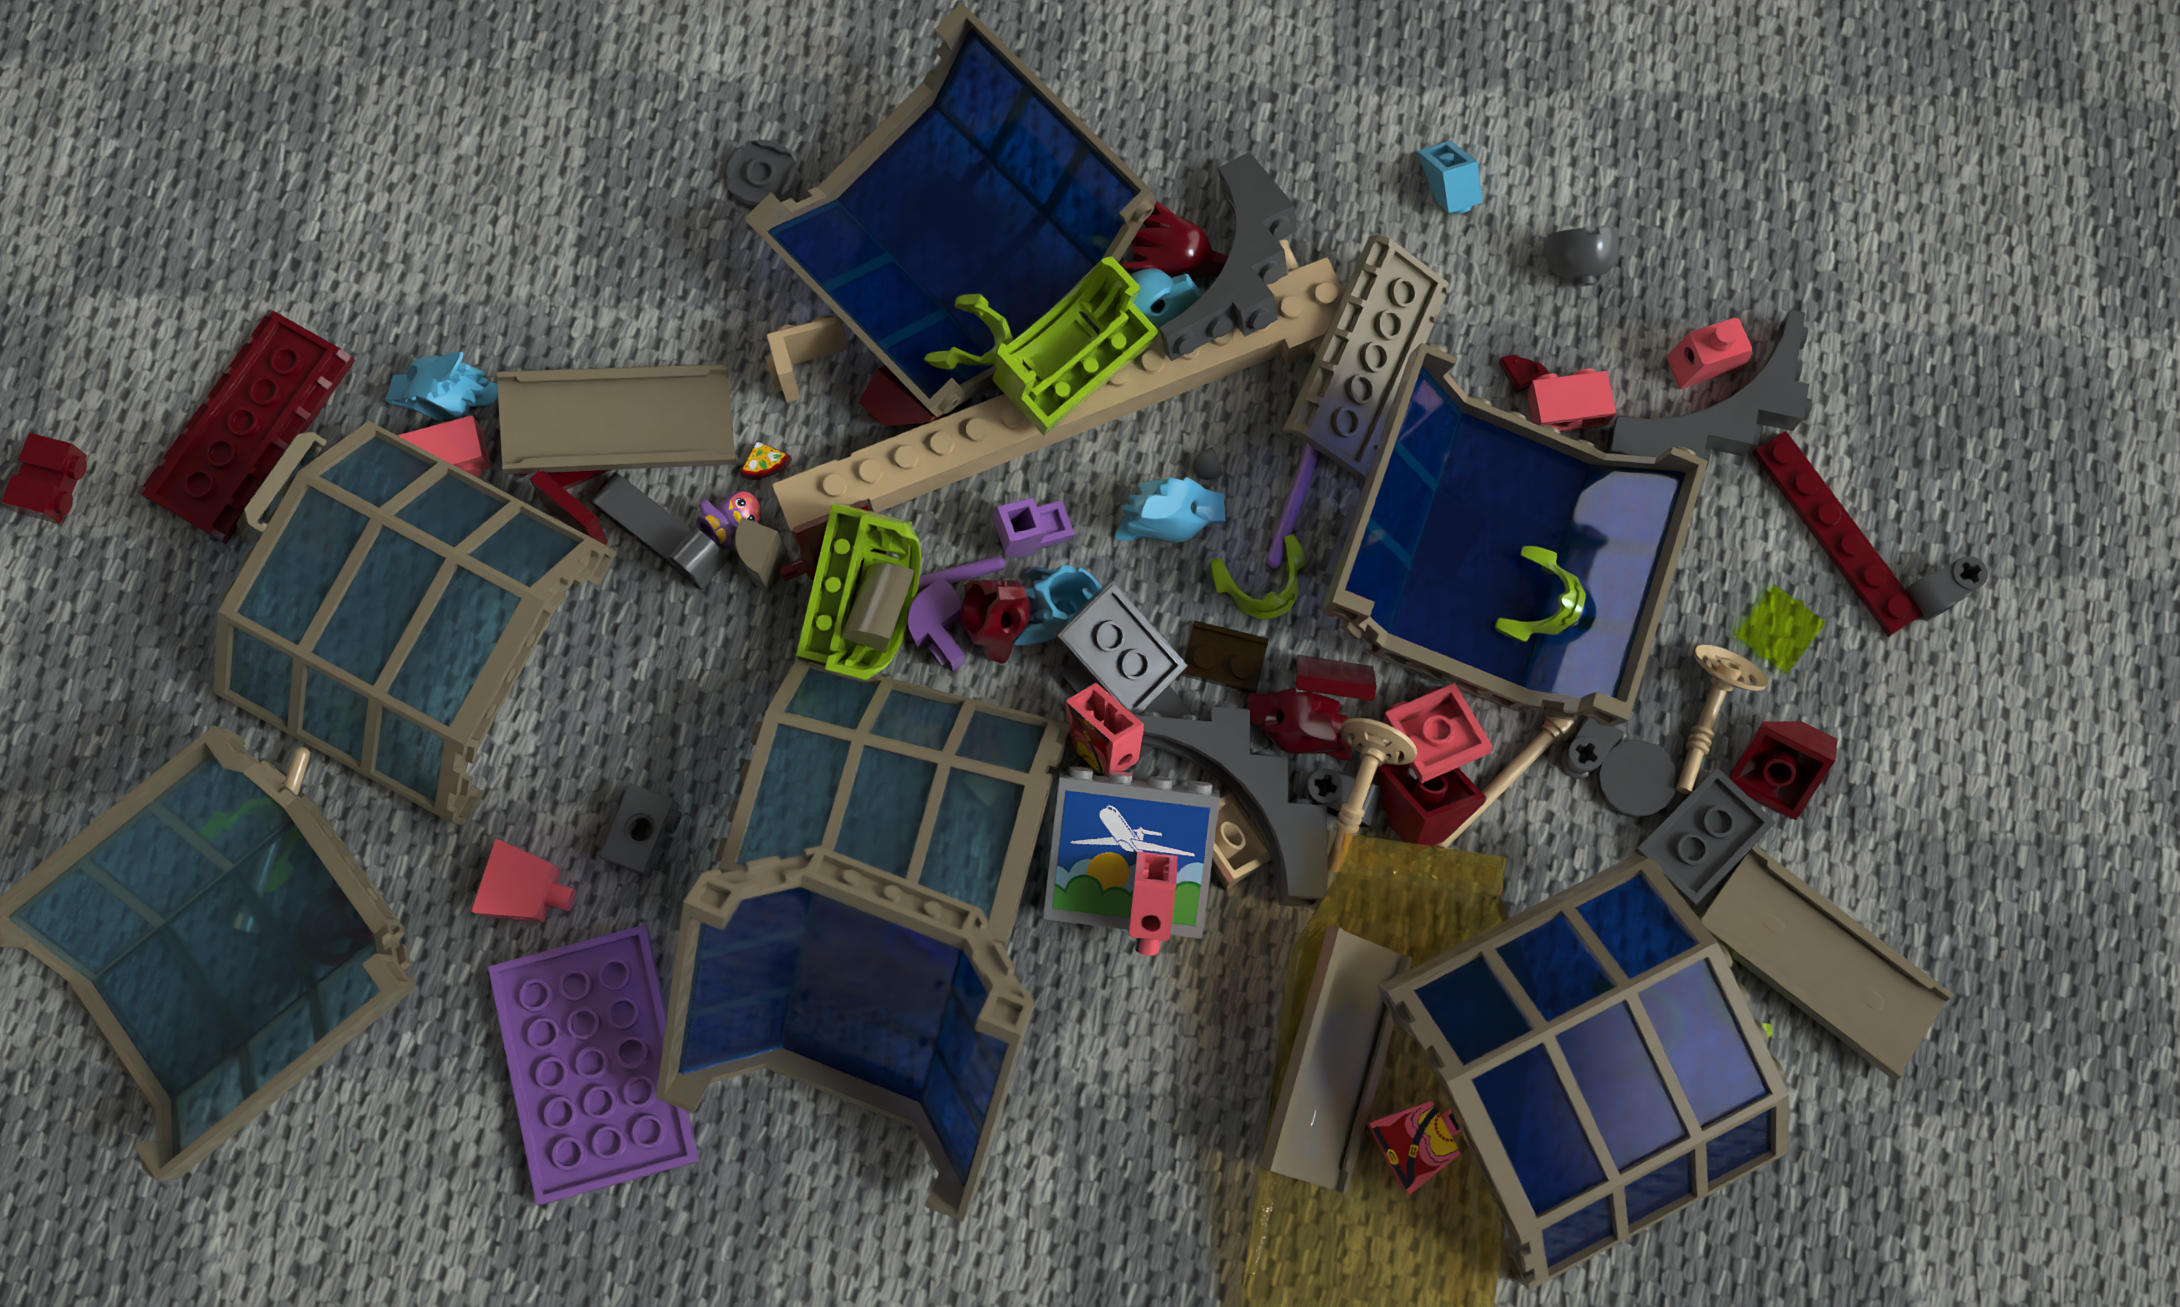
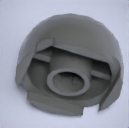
(1582, 253)

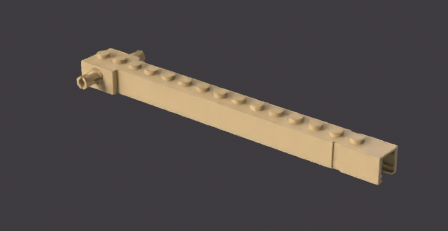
(1000, 432)

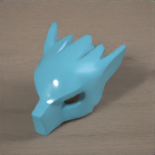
(1155, 286)
(441, 387)
(1170, 511)
(1054, 600)

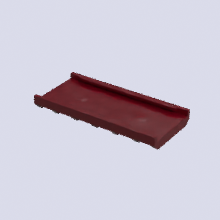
(246, 425)

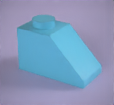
(1452, 176)

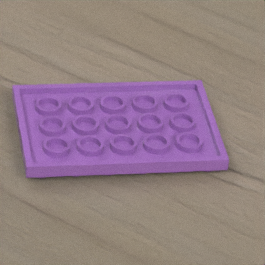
(586, 1062)

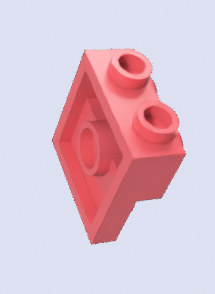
(1441, 730)

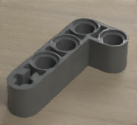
(685, 550)

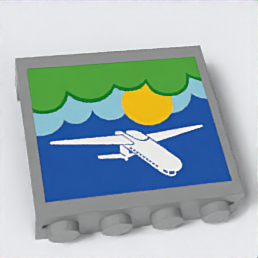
(1097, 840)

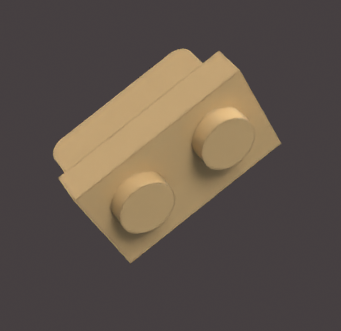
(799, 344)

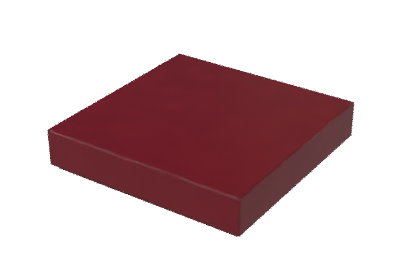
(566, 507)
(1335, 677)

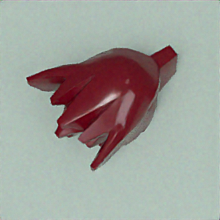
(1174, 247)
(995, 615)
(1308, 725)

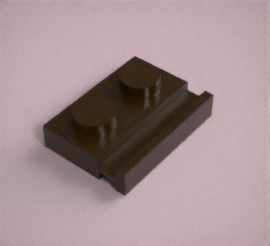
(1225, 657)

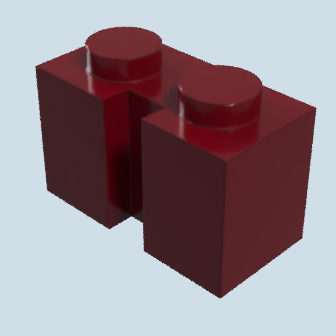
(45, 478)

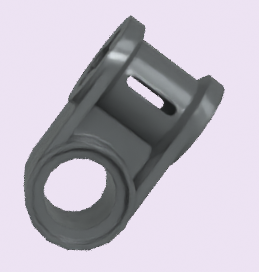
(1945, 587)
(1594, 742)
(1340, 789)

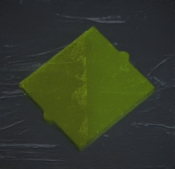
(1780, 629)

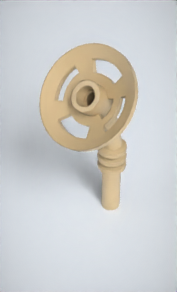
(1724, 679)
(1381, 741)

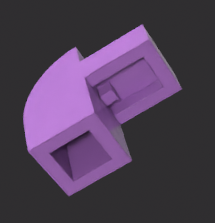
(1028, 527)
(929, 618)

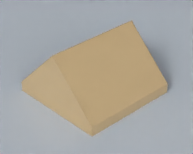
(1237, 844)

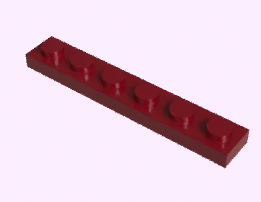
(1837, 533)

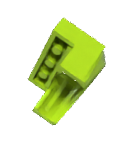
(1063, 358)
(847, 540)

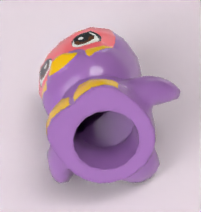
(723, 521)

